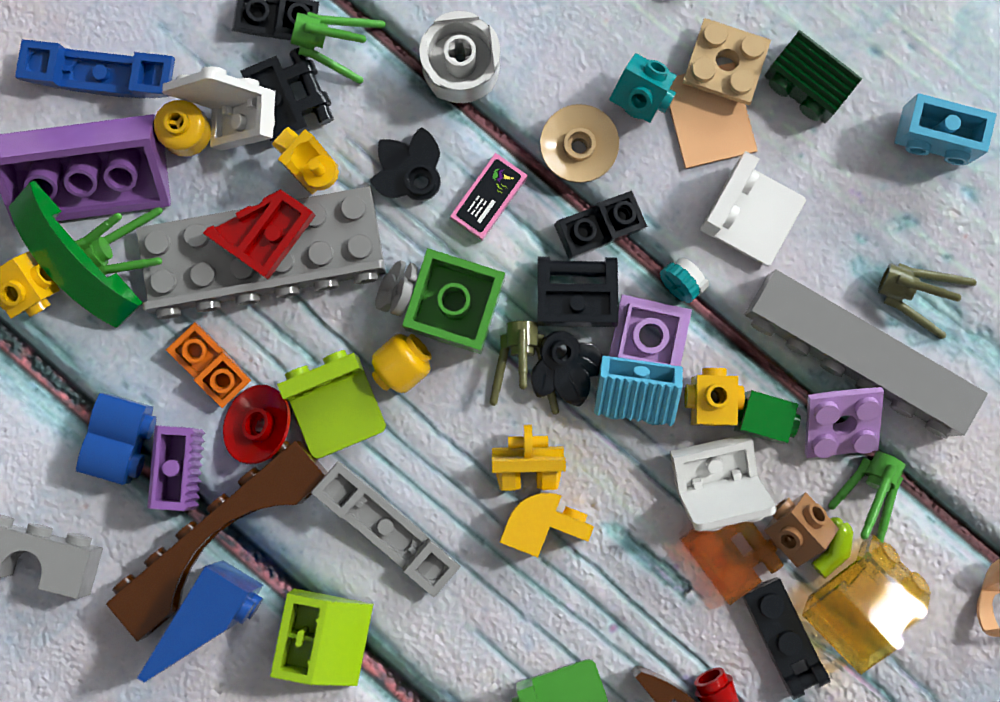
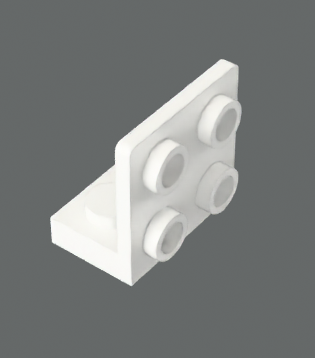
(753, 212)

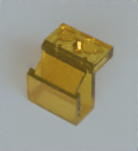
(868, 605)

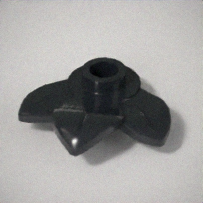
(405, 163)
(568, 374)

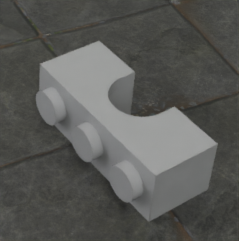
(66, 563)

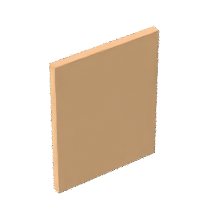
(709, 125)

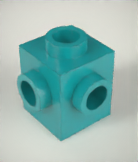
(644, 88)

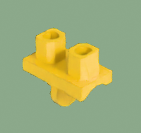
(306, 160)
(528, 455)

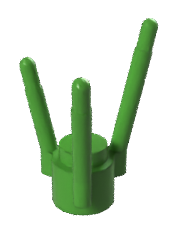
(311, 31)
(100, 252)
(883, 475)

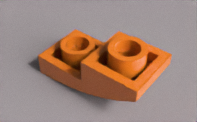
(208, 364)

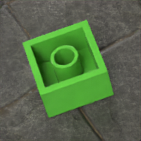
(454, 301)

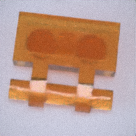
(724, 563)

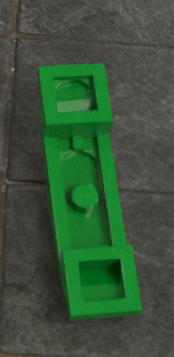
(66, 262)

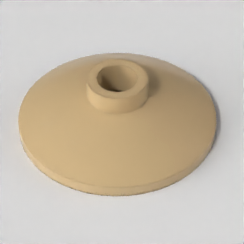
(581, 124)

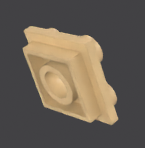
(743, 48)

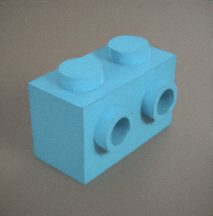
(945, 129)

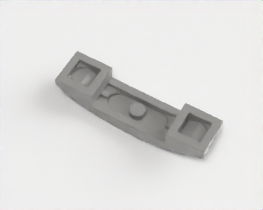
(386, 528)

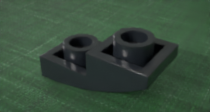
(270, 17)
(600, 225)

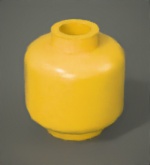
(182, 128)
(401, 363)

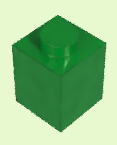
(768, 417)

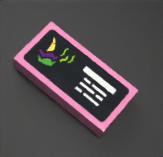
(488, 196)

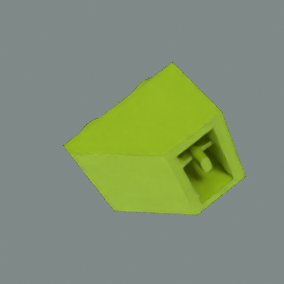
(321, 639)

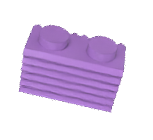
(175, 468)

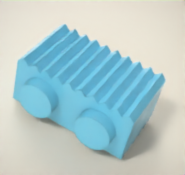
(638, 390)

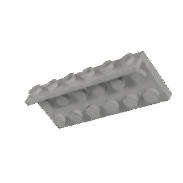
(201, 274)

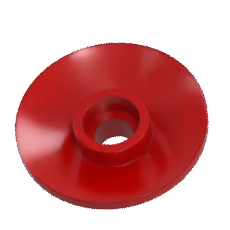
(256, 424)

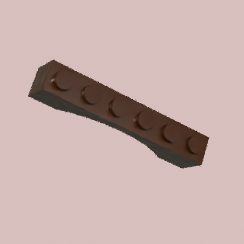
(156, 593)

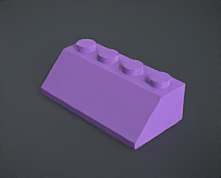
(88, 166)

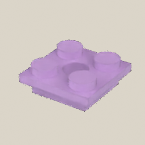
(668, 319)
(856, 434)

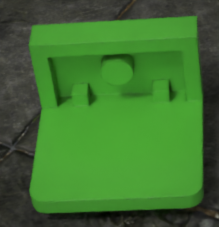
(566, 684)

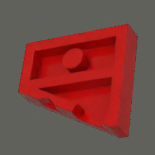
(263, 232)

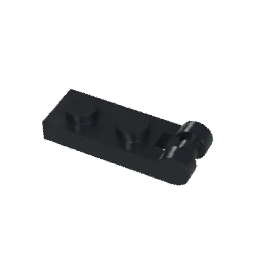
(785, 637)

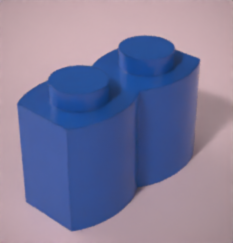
(116, 439)

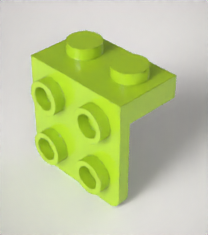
(333, 404)

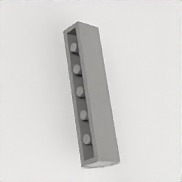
(865, 354)

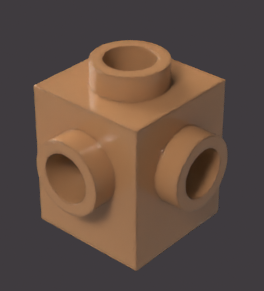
(801, 529)

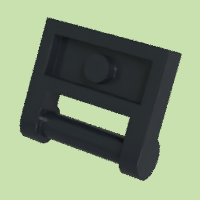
(577, 303)

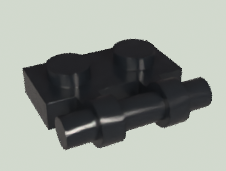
(287, 110)

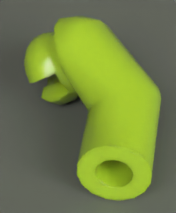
(838, 550)

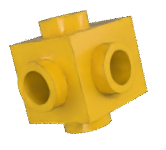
(25, 286)
(729, 398)

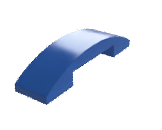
(94, 72)

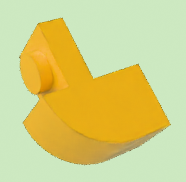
(534, 516)

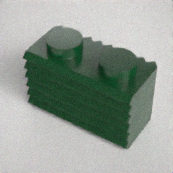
(811, 78)

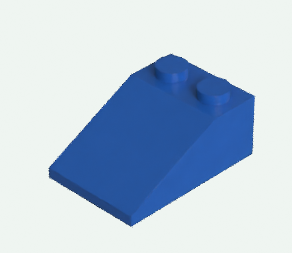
(213, 605)

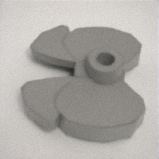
(396, 288)

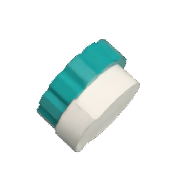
(684, 280)

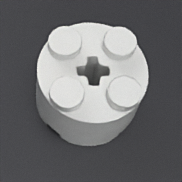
(460, 34)

